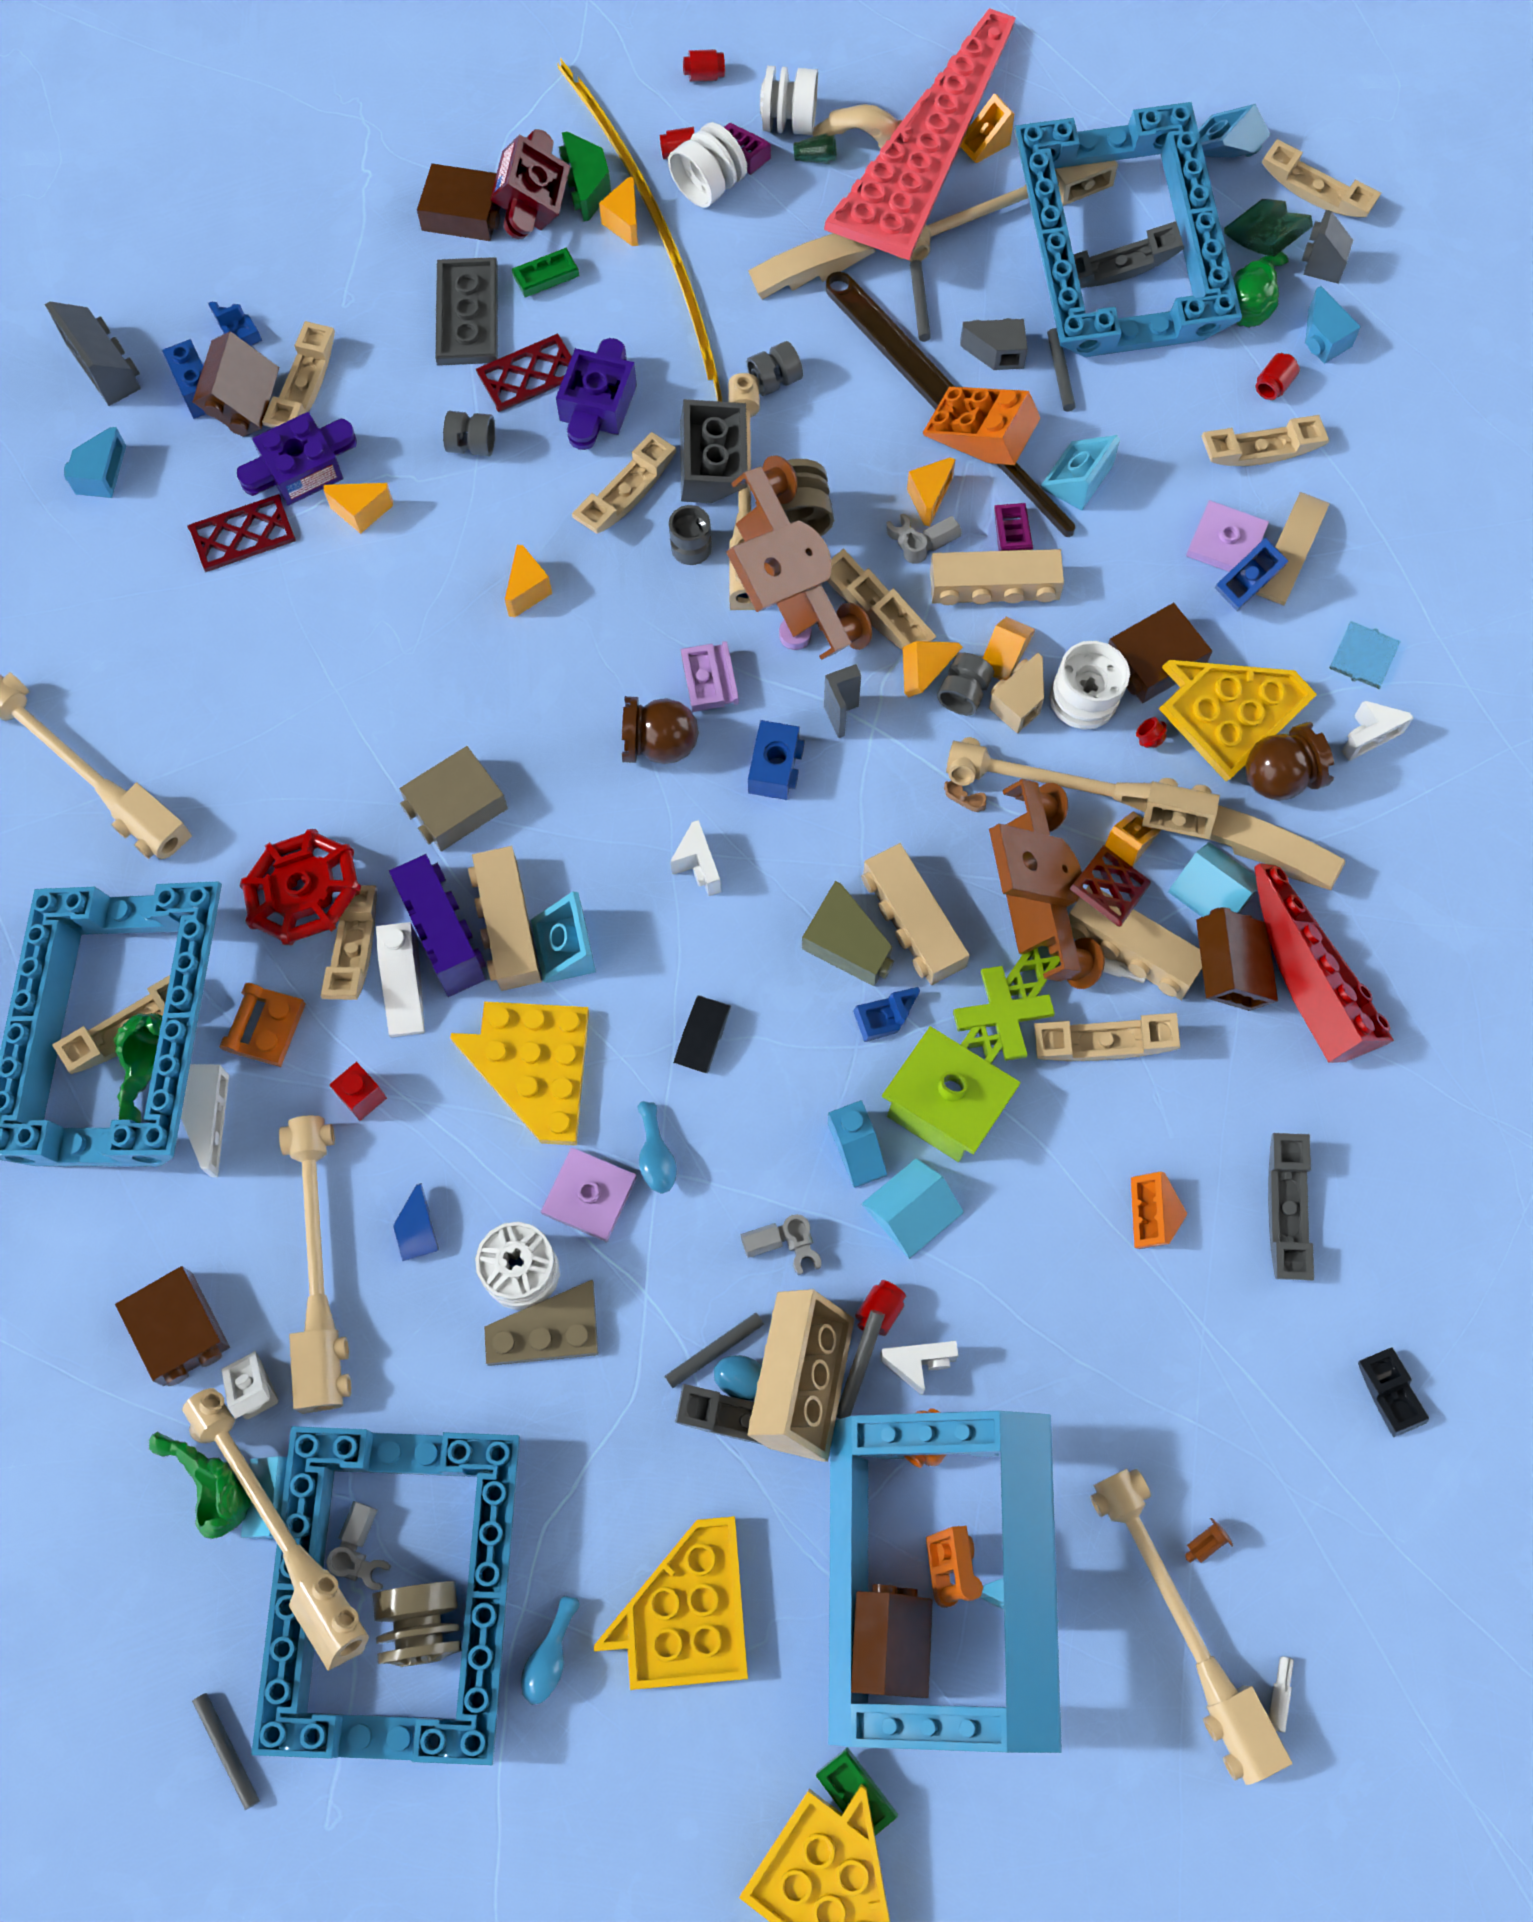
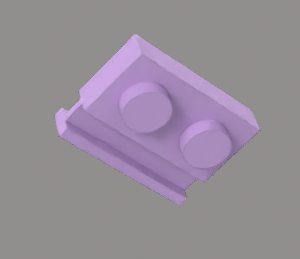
(709, 676)

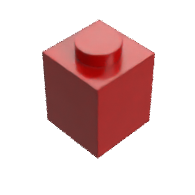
(358, 1091)

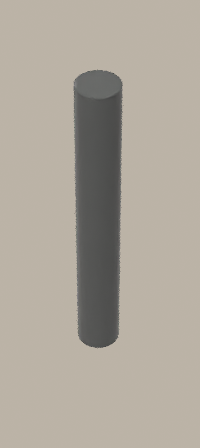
(920, 300)
(1061, 371)
(714, 1350)
(860, 1364)
(225, 1751)

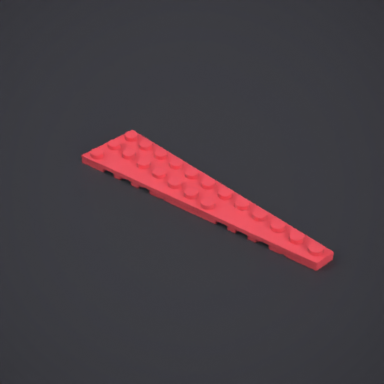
(903, 183)

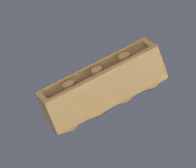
(996, 576)
(915, 914)
(505, 918)
(1141, 945)

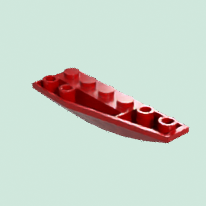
(1316, 975)

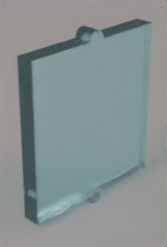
(1364, 655)

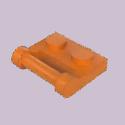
(273, 1029)
(952, 1553)

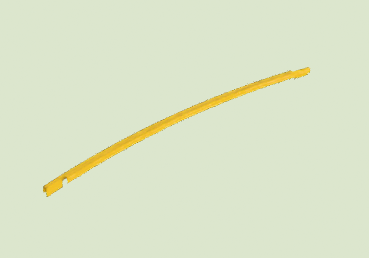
(657, 218)

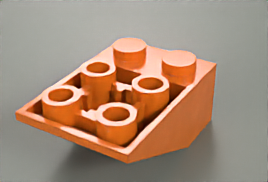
(985, 422)

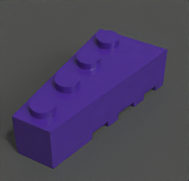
(437, 924)

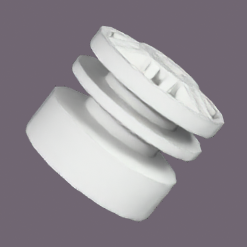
(789, 100)
(707, 164)
(1089, 684)
(522, 1285)

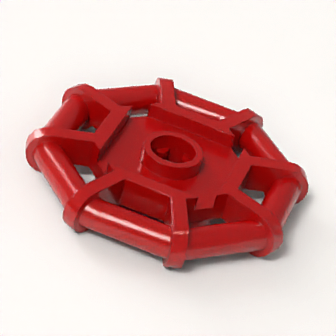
(308, 900)

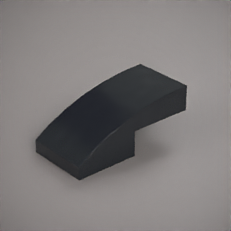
(702, 1034)
(1392, 1392)

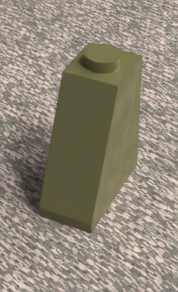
(848, 938)

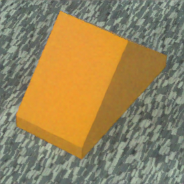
(989, 131)
(619, 212)
(928, 487)
(359, 503)
(526, 584)
(1007, 646)
(924, 663)
(1130, 838)

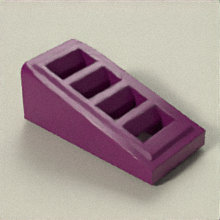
(759, 147)
(1011, 531)

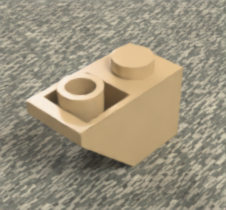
(1020, 696)

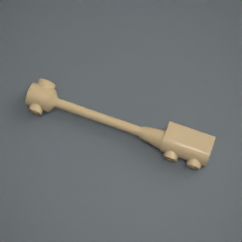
(1073, 184)
(742, 389)
(1164, 803)
(134, 810)
(317, 1350)
(316, 1598)
(1234, 1713)

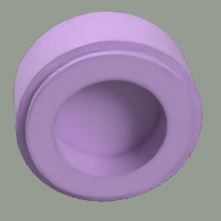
(794, 643)

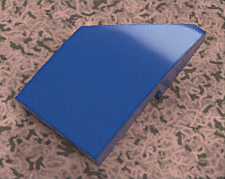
(236, 321)
(885, 1015)
(414, 1227)

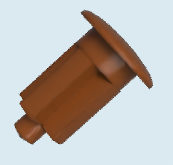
(1207, 1542)

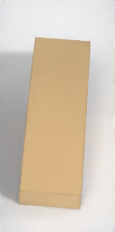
(807, 262)
(884, 608)
(1276, 846)

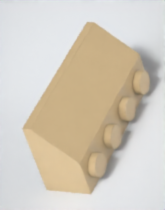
(801, 1375)

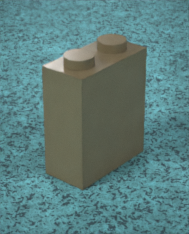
(452, 799)

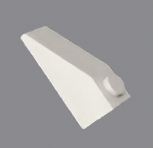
(400, 978)
(205, 1113)

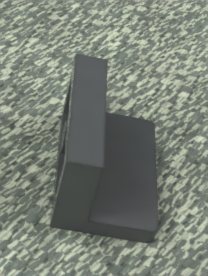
(841, 695)

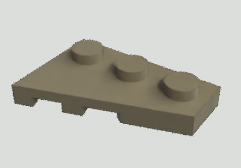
(546, 1331)

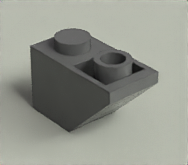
(1329, 251)
(996, 342)

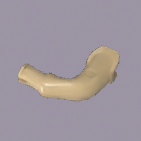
(865, 117)

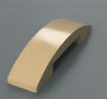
(1316, 187)
(305, 375)
(1265, 446)
(628, 487)
(1294, 545)
(352, 948)
(1107, 1040)
(94, 1046)

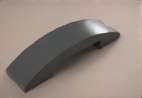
(1131, 259)
(1289, 1207)
(714, 1413)

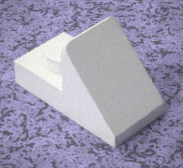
(1377, 727)
(695, 855)
(908, 1361)
(248, 1387)

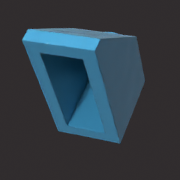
(1329, 327)
(96, 464)
(857, 1143)

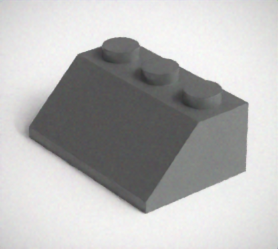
(95, 351)
(712, 449)

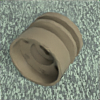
(812, 496)
(416, 1623)

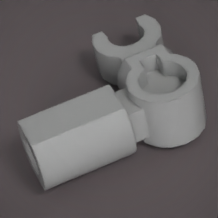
(917, 544)
(770, 1237)
(345, 1560)

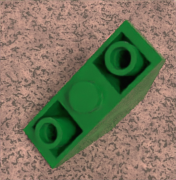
(586, 174)

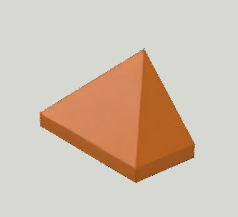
(1155, 1210)

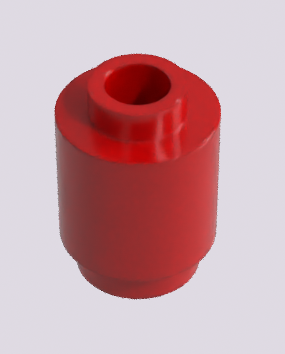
(704, 65)
(673, 139)
(1277, 376)
(883, 1298)

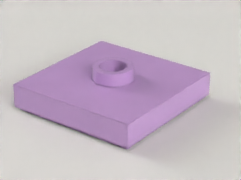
(1225, 536)
(589, 1194)

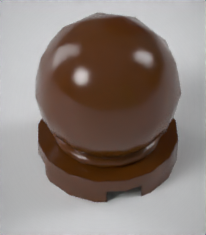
(660, 730)
(1287, 764)

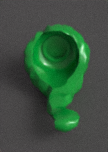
(1258, 289)
(136, 1051)
(220, 1496)

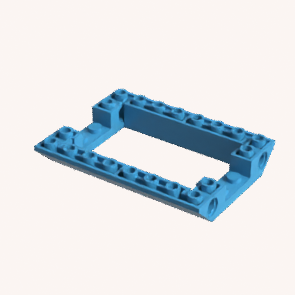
(1150, 131)
(39, 1012)
(1029, 1582)
(281, 1716)

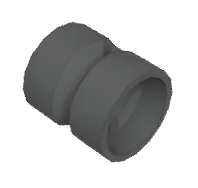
(777, 367)
(480, 433)
(690, 535)
(963, 686)

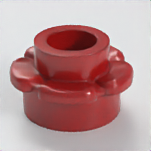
(1152, 733)

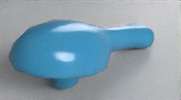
(655, 1158)
(738, 1376)
(546, 1663)

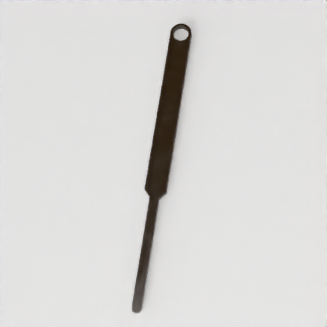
(925, 377)

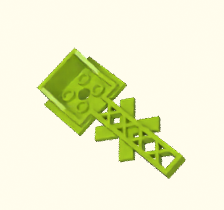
(963, 1118)

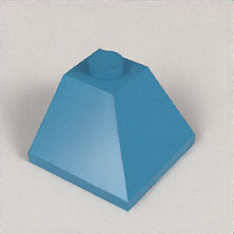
(1234, 133)

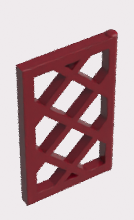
(505, 364)
(231, 554)
(1101, 902)

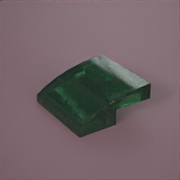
(1268, 227)

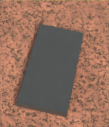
(466, 311)

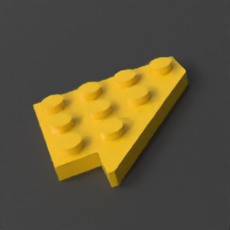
(1231, 708)
(533, 1063)
(687, 1615)
(822, 1867)

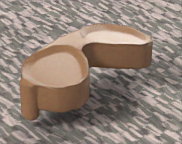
(974, 802)

